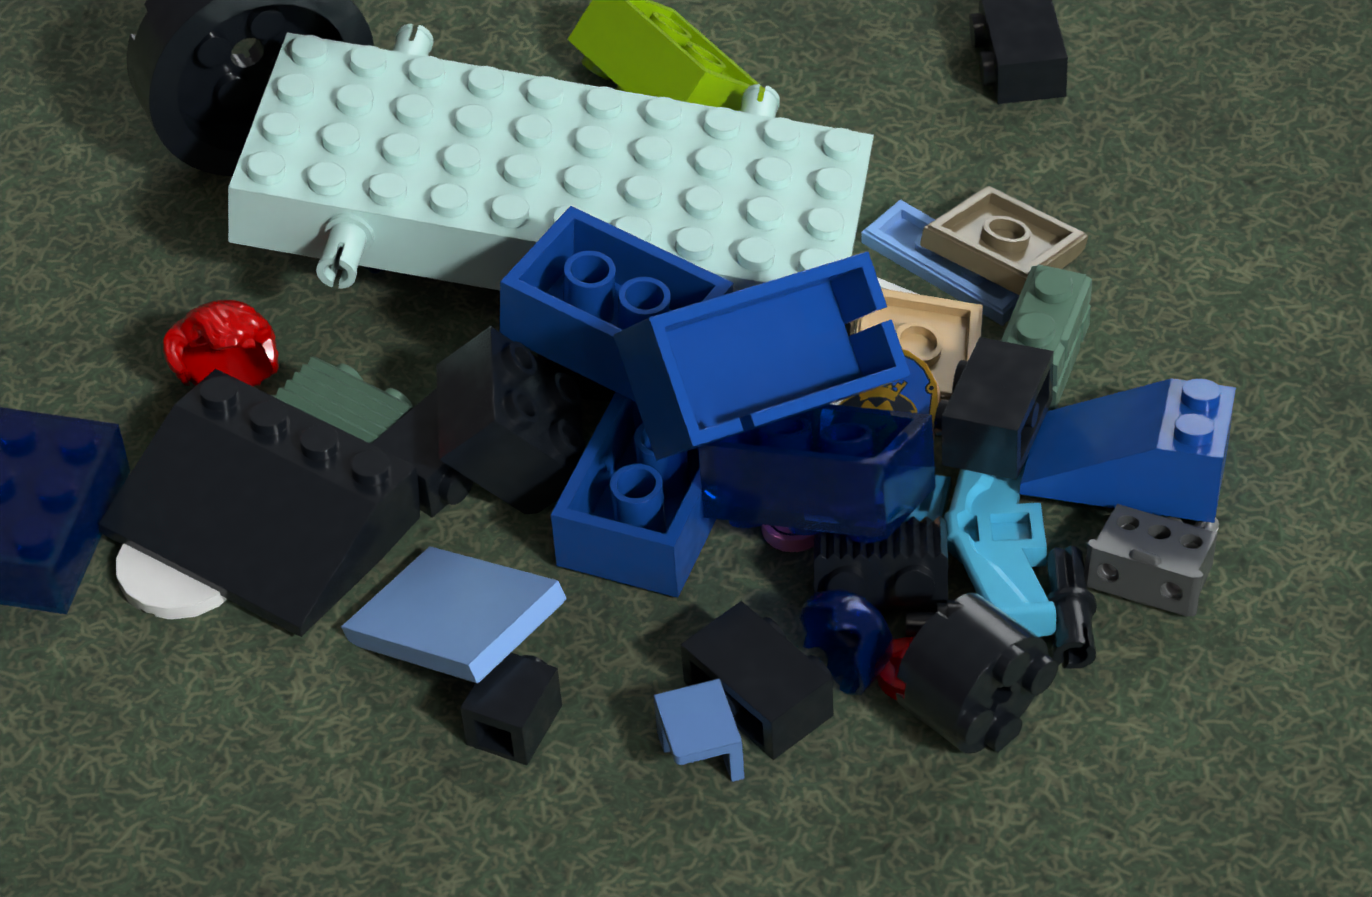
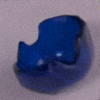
(851, 636)

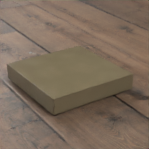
(1002, 238)

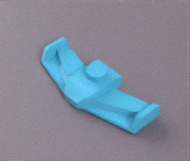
(1000, 546)

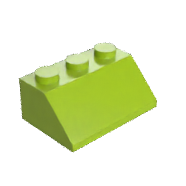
(657, 54)

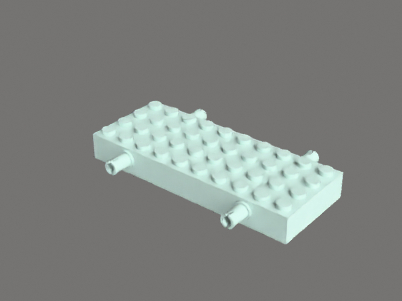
(471, 164)

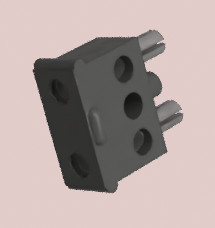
(1152, 559)

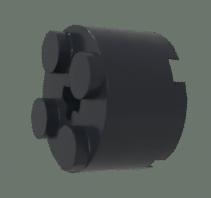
(974, 675)

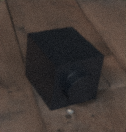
(512, 708)

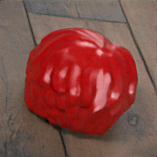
(224, 338)

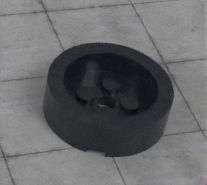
(202, 93)

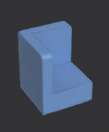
(699, 725)

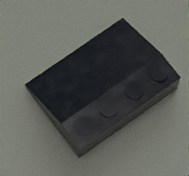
(263, 502)

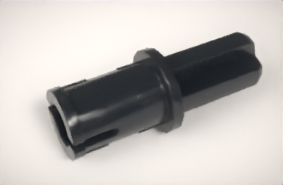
(1073, 608)

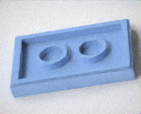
(454, 613)

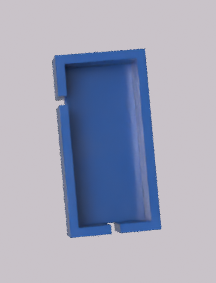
(759, 355)

